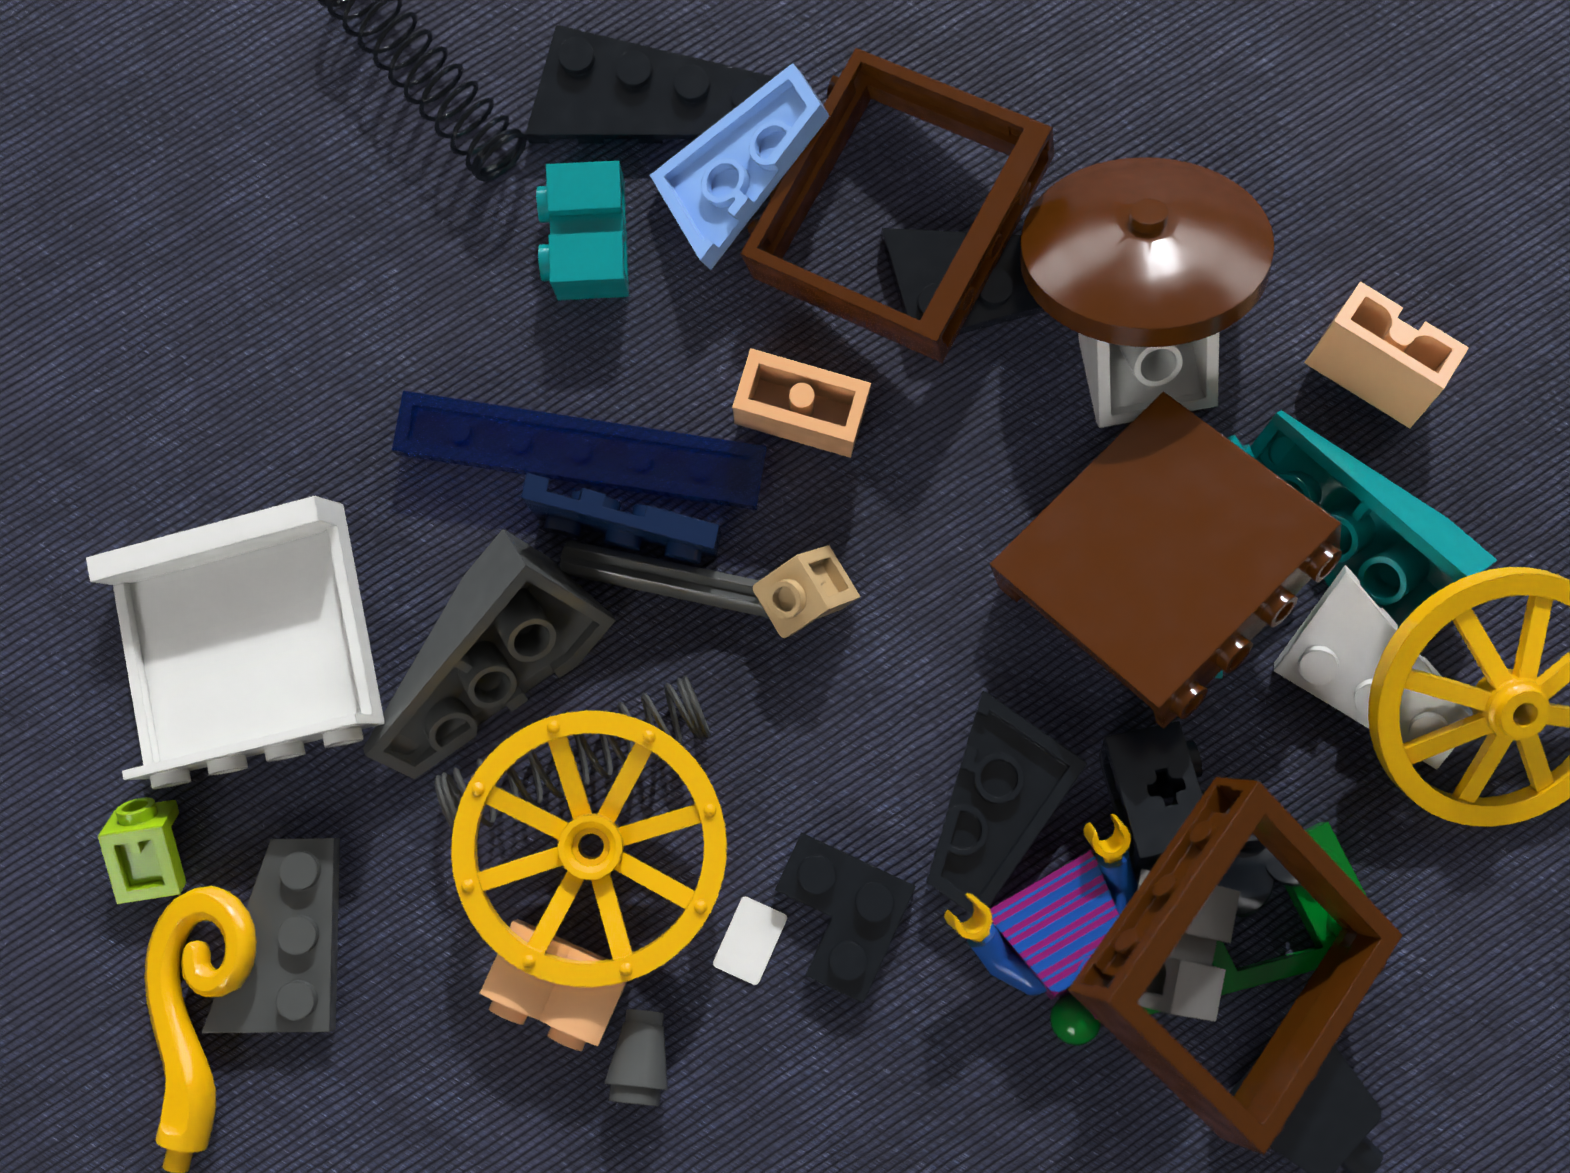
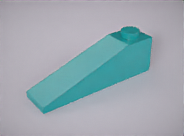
(1387, 535)

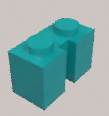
(586, 230)

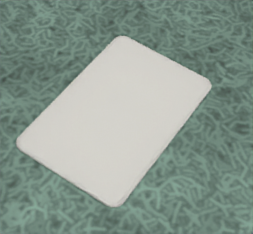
(750, 940)

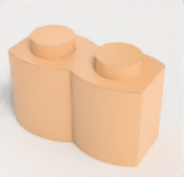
(572, 1012)

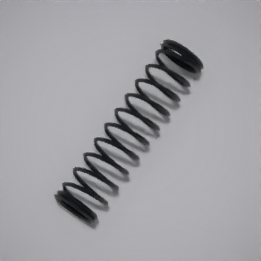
(483, 151)

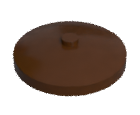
(1146, 252)

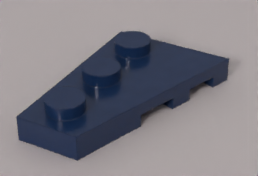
(590, 510)

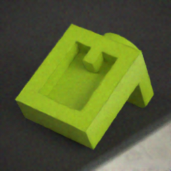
(142, 851)

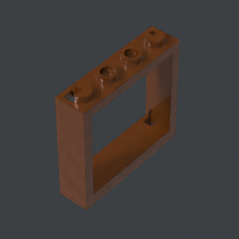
(1006, 131)
(1163, 912)

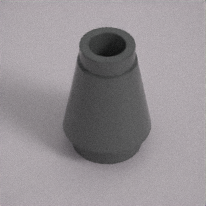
(639, 1060)

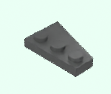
(296, 944)

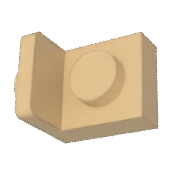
(805, 590)

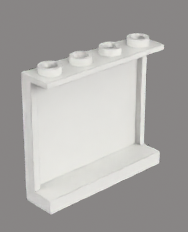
(243, 640)

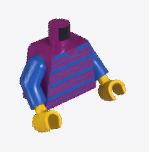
(1055, 925)

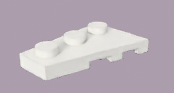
(1338, 656)

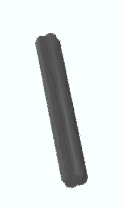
(660, 577)

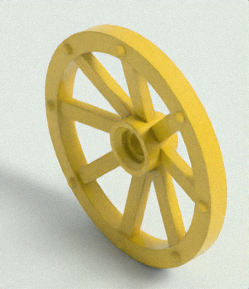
(1491, 700)
(532, 955)

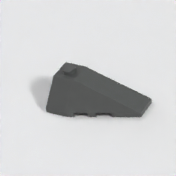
(494, 642)

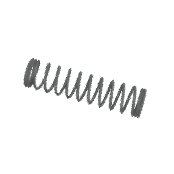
(450, 796)

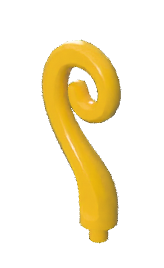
(189, 1083)

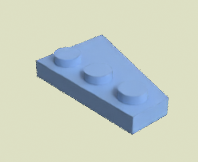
(738, 162)

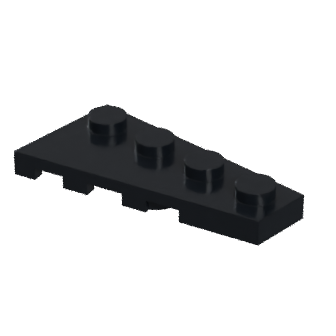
(630, 91)

